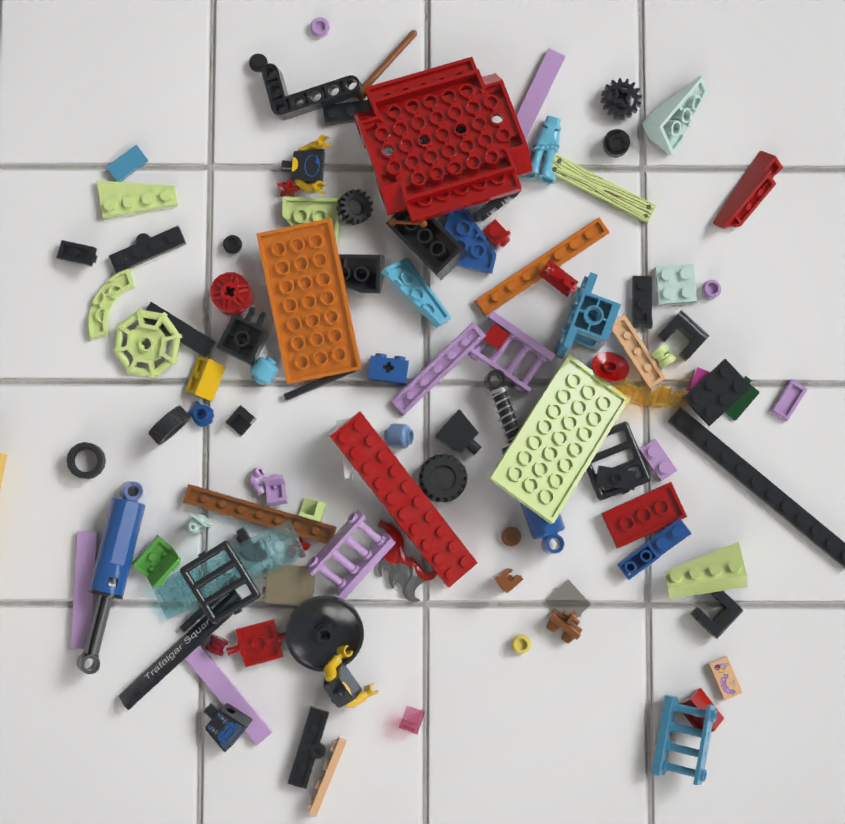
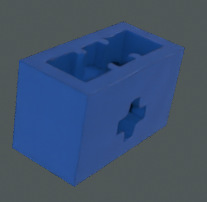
(396, 376)

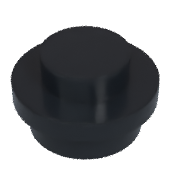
(257, 62)
(232, 244)

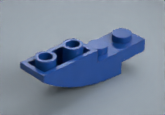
(654, 548)

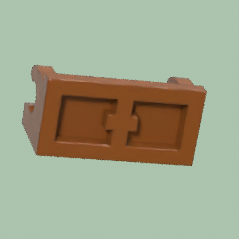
(504, 581)

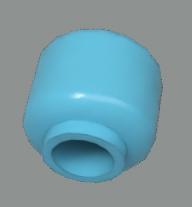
(264, 370)

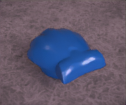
(201, 414)

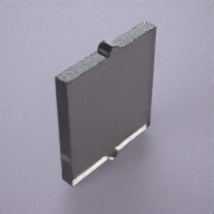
(568, 598)

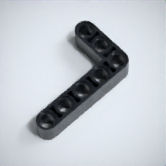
(307, 95)

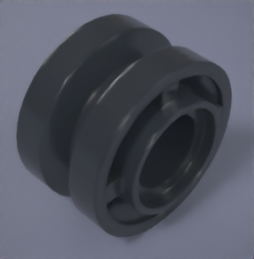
(620, 135)

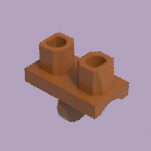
(567, 622)

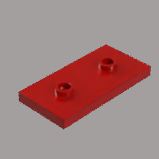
(643, 515)

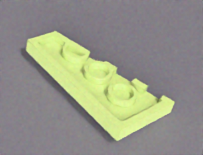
(132, 198)

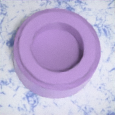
(320, 27)

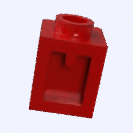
(497, 234)

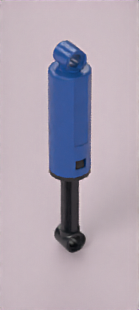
(112, 566)

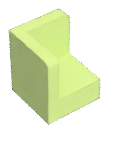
(312, 509)

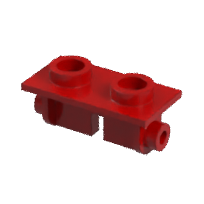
(558, 278)

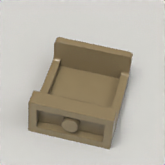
(288, 585)

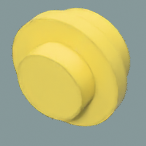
(521, 644)

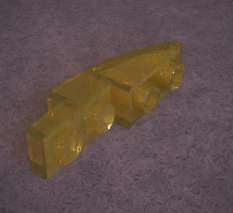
(661, 398)

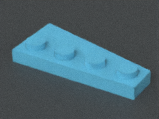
(416, 290)

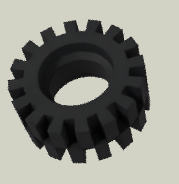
(345, 212)

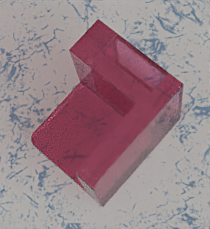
(412, 719)

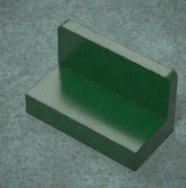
(743, 402)

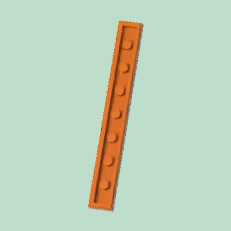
(529, 274)

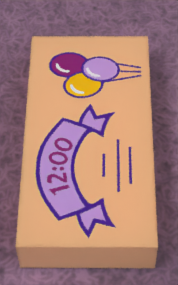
(725, 678)

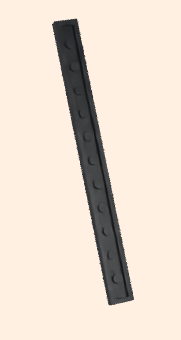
(759, 485)

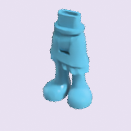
(545, 143)

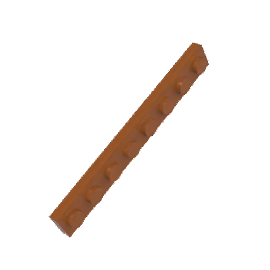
(257, 513)

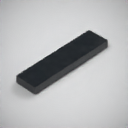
(190, 336)

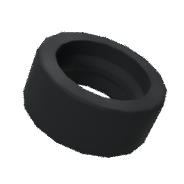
(73, 453)

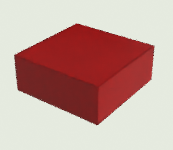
(496, 336)

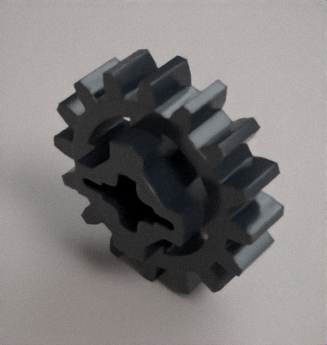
(626, 93)

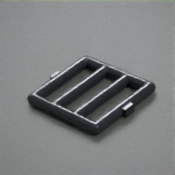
(638, 461)
(206, 602)

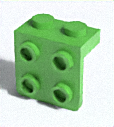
(157, 561)

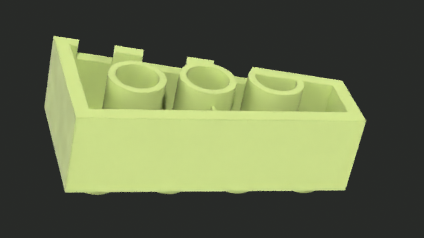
(708, 573)

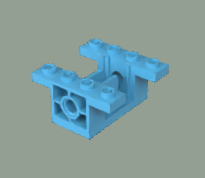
(588, 320)

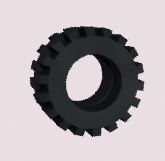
(455, 466)

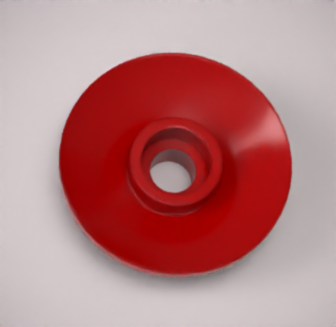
(610, 366)

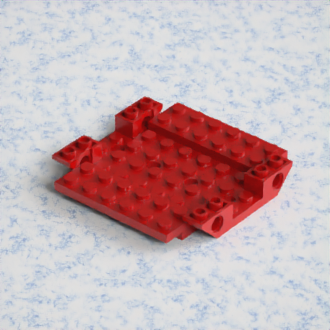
(453, 167)

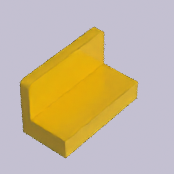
(205, 378)

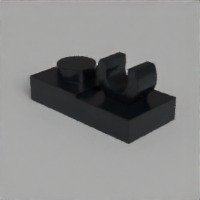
(77, 253)

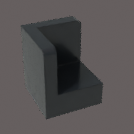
(241, 420)

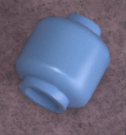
(399, 436)

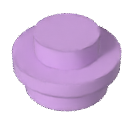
(711, 289)

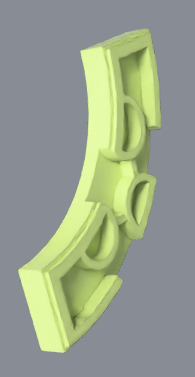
(104, 301)

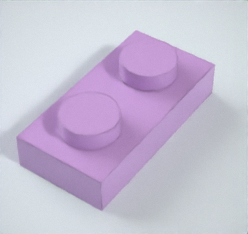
(657, 460)

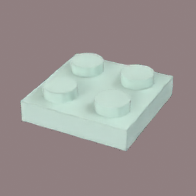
(675, 284)

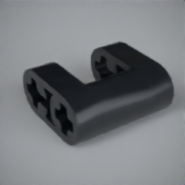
(689, 329)
(723, 619)

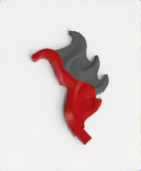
(400, 567)

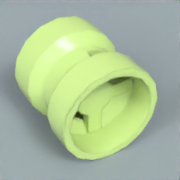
(663, 356)

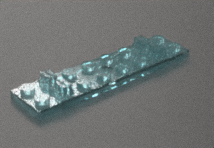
(258, 555)

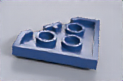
(469, 235)

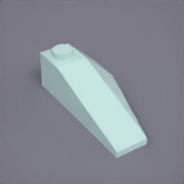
(669, 121)

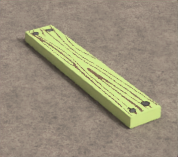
(602, 189)

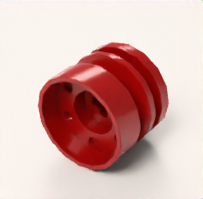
(242, 298)

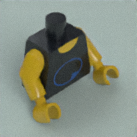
(308, 166)
(341, 684)

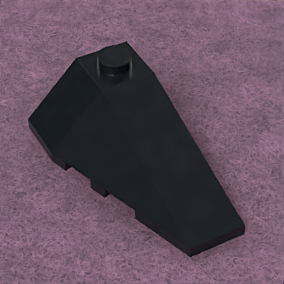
(363, 272)

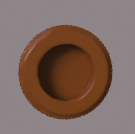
(511, 536)

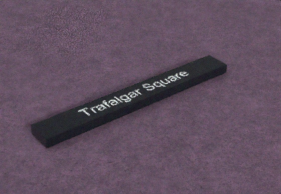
(175, 654)

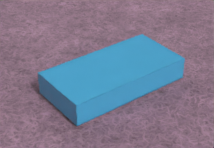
(127, 163)

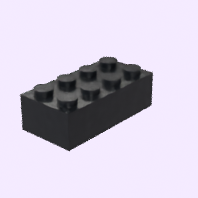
(430, 243)

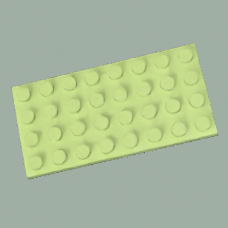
(559, 439)

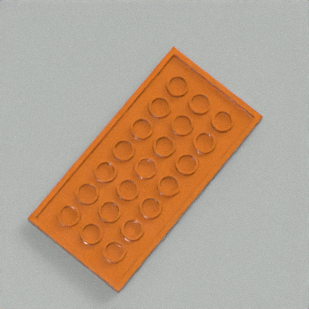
(309, 301)

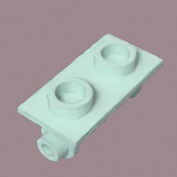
(198, 523)

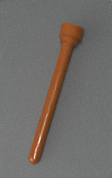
(387, 62)

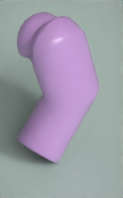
(256, 479)

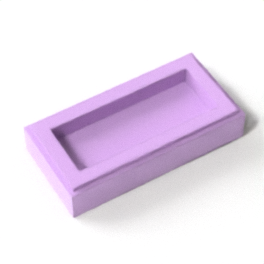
(788, 400)

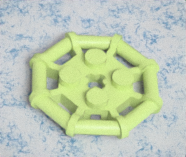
(155, 336)

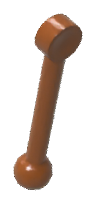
(392, 221)

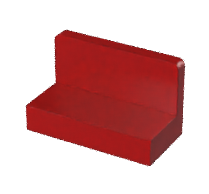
(700, 700)

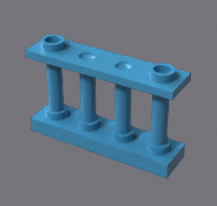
(664, 745)

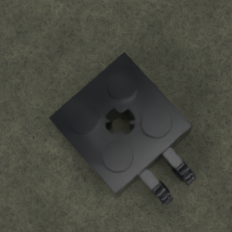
(239, 328)

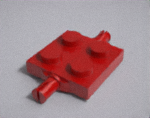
(258, 643)

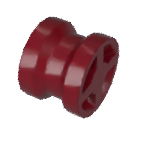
(216, 645)

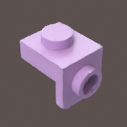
(275, 490)

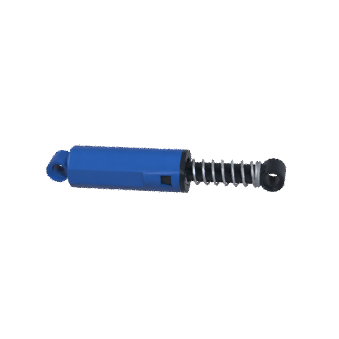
(538, 526)

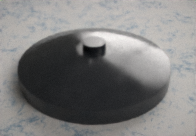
(321, 627)

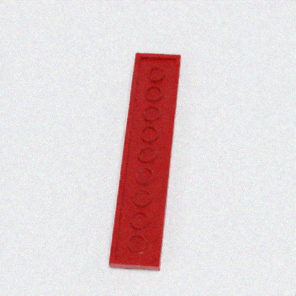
(403, 499)

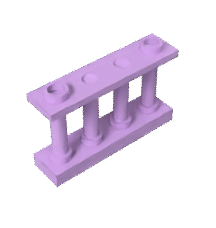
(527, 344)
(357, 571)

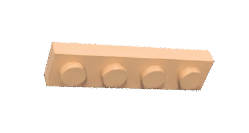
(637, 352)
(323, 783)

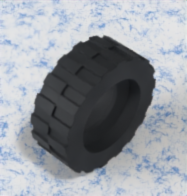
(169, 425)

